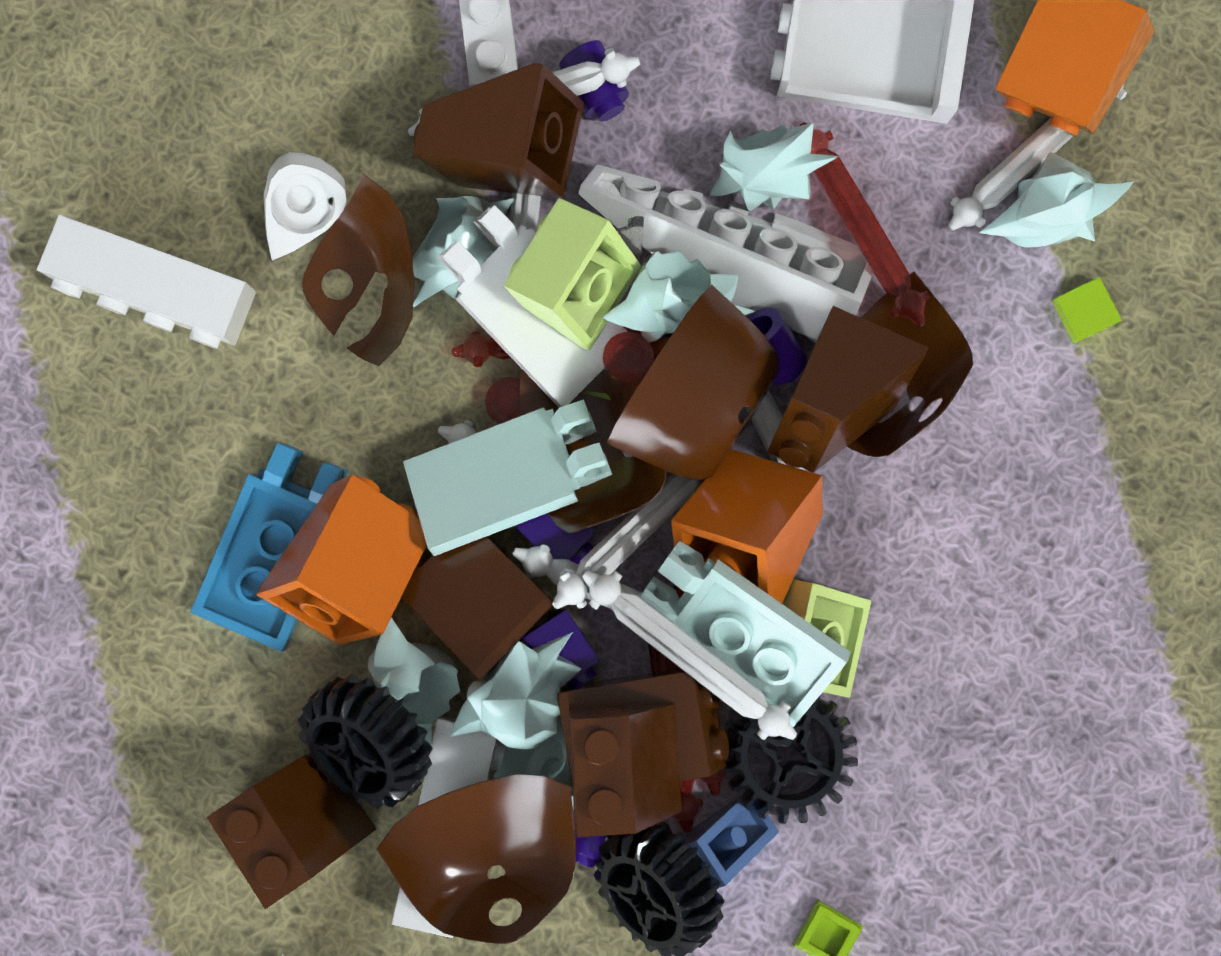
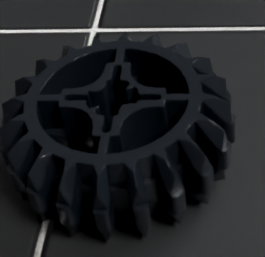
(365, 741)
(780, 776)
(659, 889)

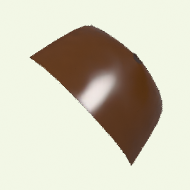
(363, 241)
(937, 376)
(695, 389)
(632, 479)
(452, 841)

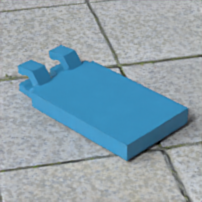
(255, 538)

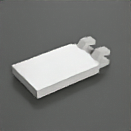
(540, 350)

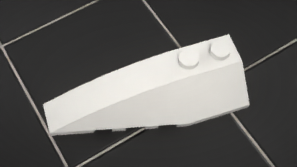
(777, 262)

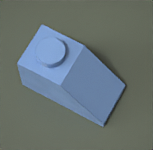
(731, 839)

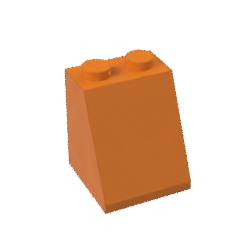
(1074, 60)
(753, 519)
(348, 562)

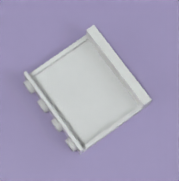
(875, 55)

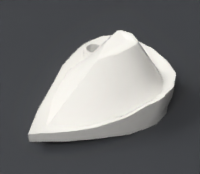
(298, 201)

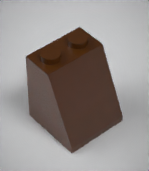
(504, 133)
(844, 389)
(476, 602)
(699, 739)
(623, 768)
(289, 828)

